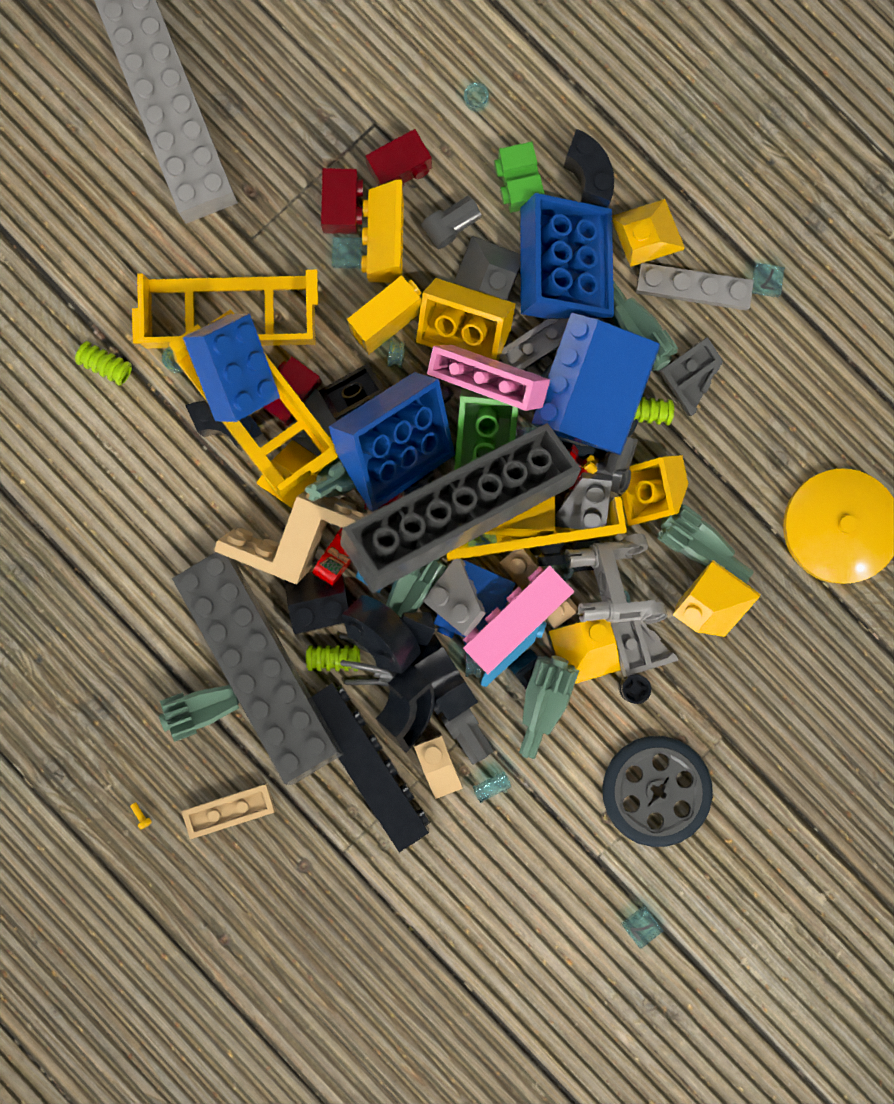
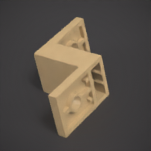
(300, 539)

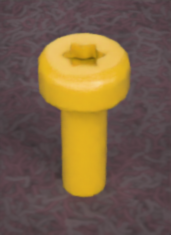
(140, 816)

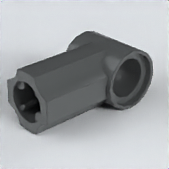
(445, 225)
(619, 466)
(469, 736)

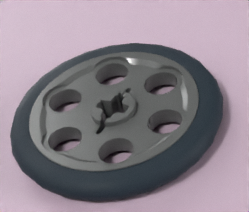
(634, 823)

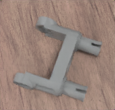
(614, 605)

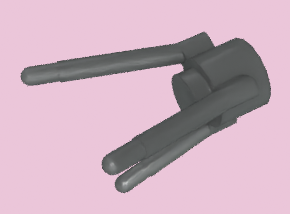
(383, 676)

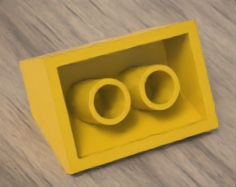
(383, 232)
(464, 319)

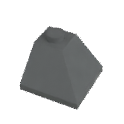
(488, 269)

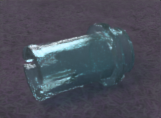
(492, 786)

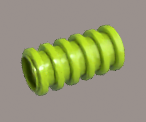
(103, 363)
(655, 411)
(330, 658)

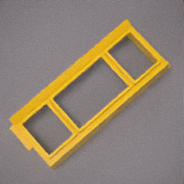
(142, 316)
(258, 455)
(614, 526)

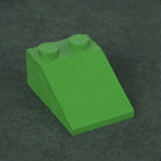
(482, 426)

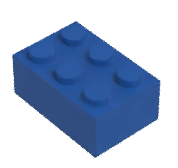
(232, 367)

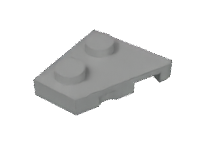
(456, 598)
(639, 647)

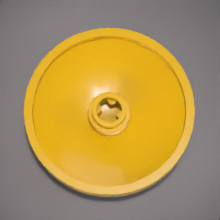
(840, 526)

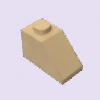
(438, 766)

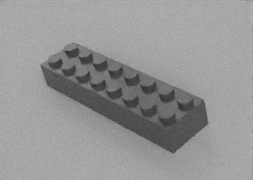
(458, 507)
(257, 668)

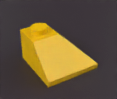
(647, 232)
(287, 463)
(655, 489)
(715, 601)
(588, 647)

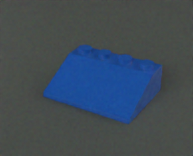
(566, 258)
(596, 383)
(394, 439)

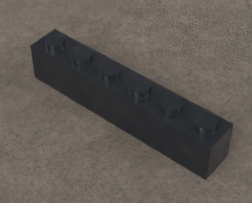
(370, 771)

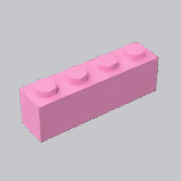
(488, 377)
(518, 619)

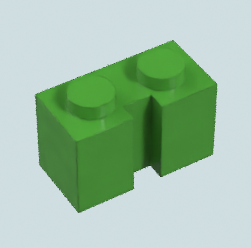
(519, 175)

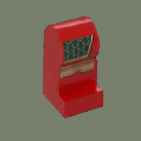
(333, 561)

